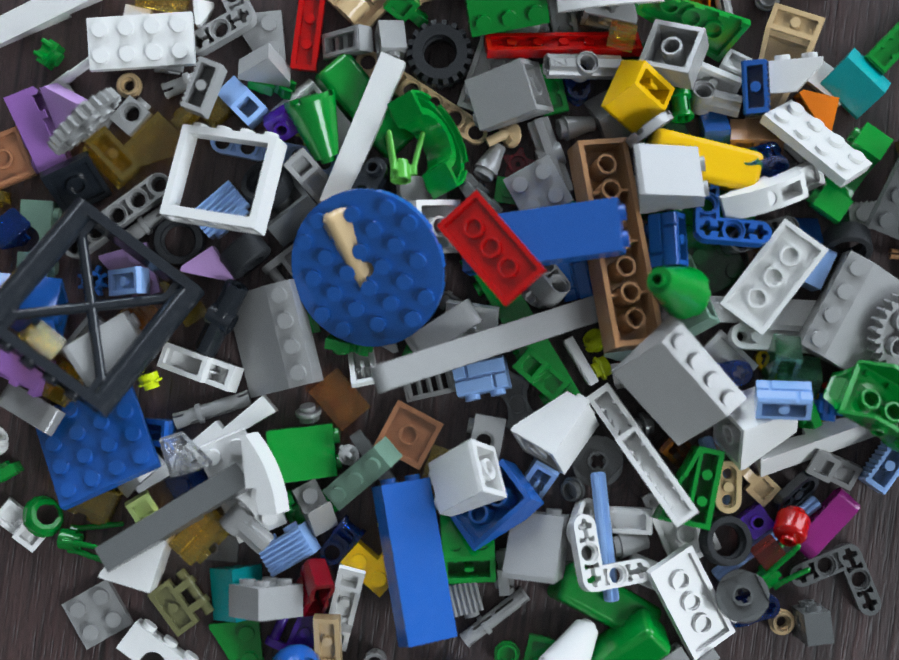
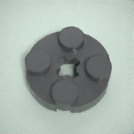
(471, 184)
(611, 455)
(736, 610)

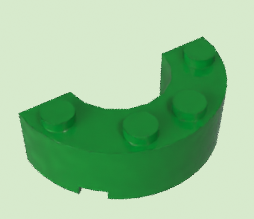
(442, 140)
(834, 201)

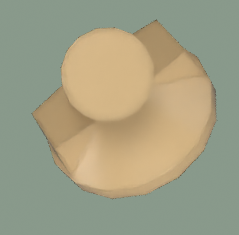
(509, 135)

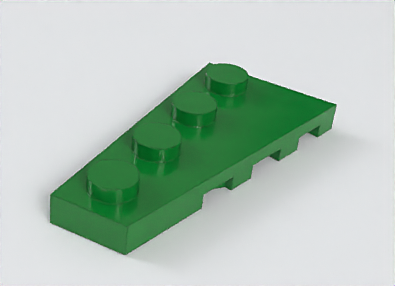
(721, 27)

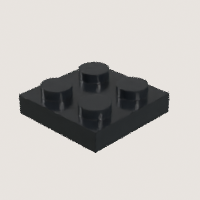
(74, 179)

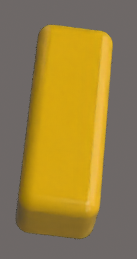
(722, 161)

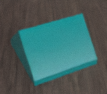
(855, 83)
(220, 580)

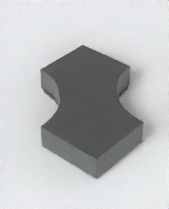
(517, 400)

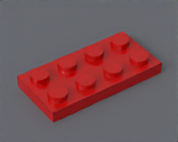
(491, 248)

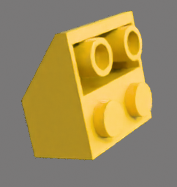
(637, 94)

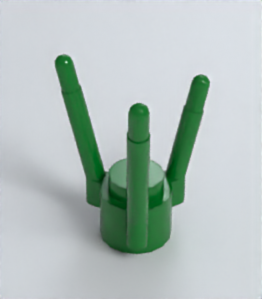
(72, 540)
(772, 575)

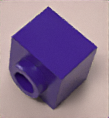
(279, 118)
(752, 512)

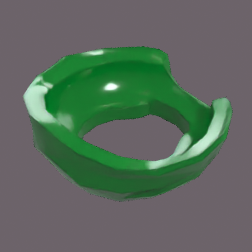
(32, 523)

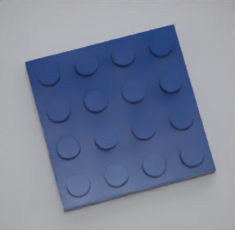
(97, 453)

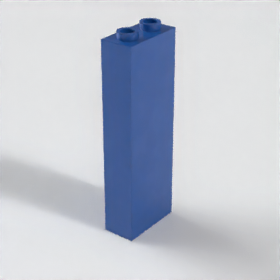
(570, 231)
(414, 561)

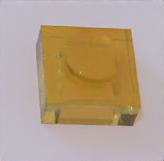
(622, 36)

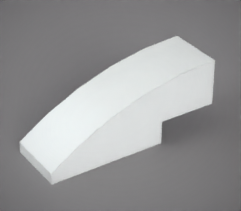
(200, 367)
(263, 475)

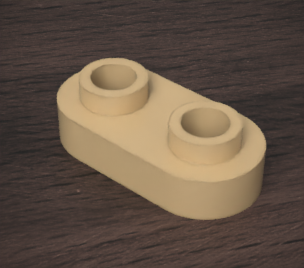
(730, 486)

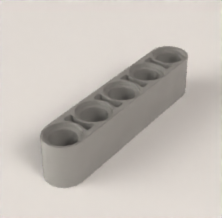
(131, 212)

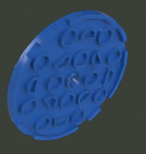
(405, 264)

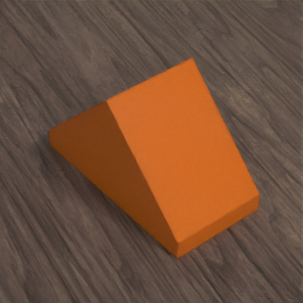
(819, 106)

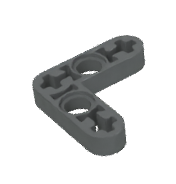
(838, 565)

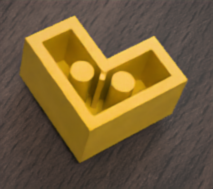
(365, 559)

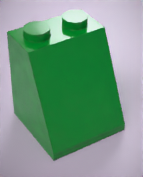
(305, 451)

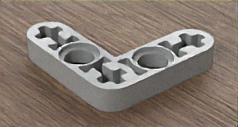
(234, 12)

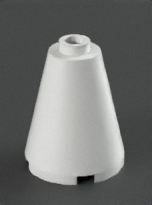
(574, 643)

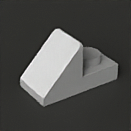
(315, 507)

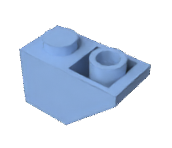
(243, 102)

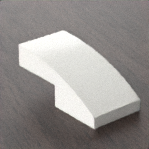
(12, 521)

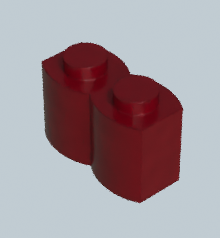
(317, 586)

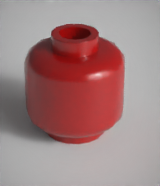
(791, 526)

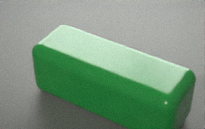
(349, 85)
(593, 604)
(637, 639)

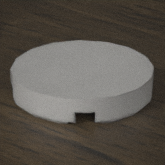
(648, 128)

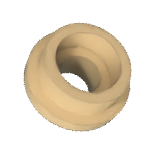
(123, 80)
(787, 627)

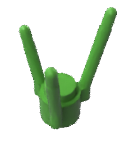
(400, 168)

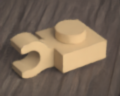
(760, 488)

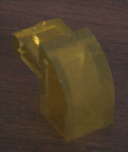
(218, 116)

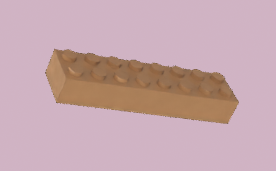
(621, 296)

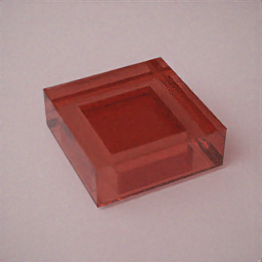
(767, 552)

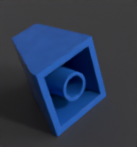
(48, 293)

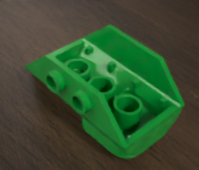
(868, 397)

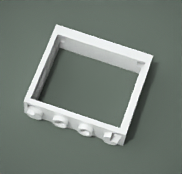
(265, 190)

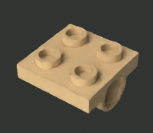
(360, 11)

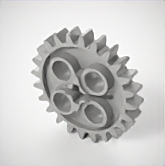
(84, 121)
(886, 332)

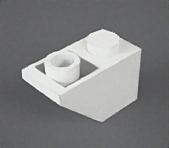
(789, 74)

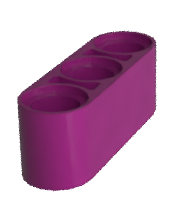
(828, 521)

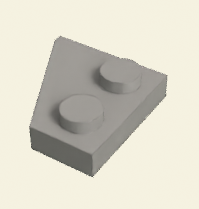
(267, 29)

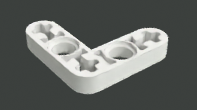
(600, 571)

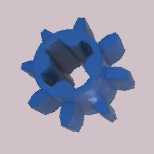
(101, 283)
(825, 409)

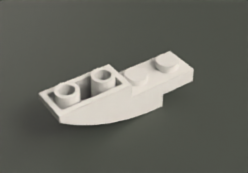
(772, 192)

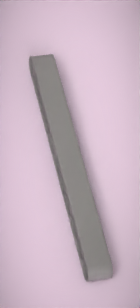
(483, 345)

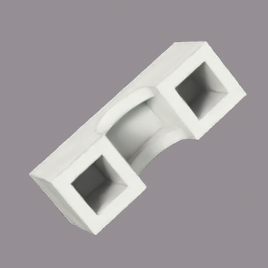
(145, 638)

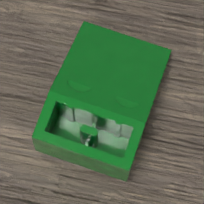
(461, 561)

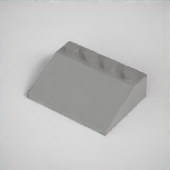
(844, 309)
(276, 340)
(678, 382)

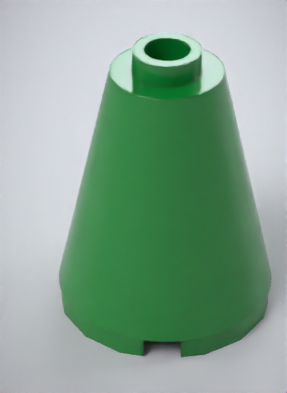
(316, 123)
(680, 290)

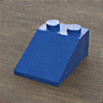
(494, 519)

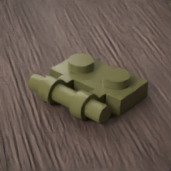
(173, 605)

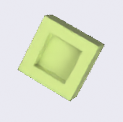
(141, 506)

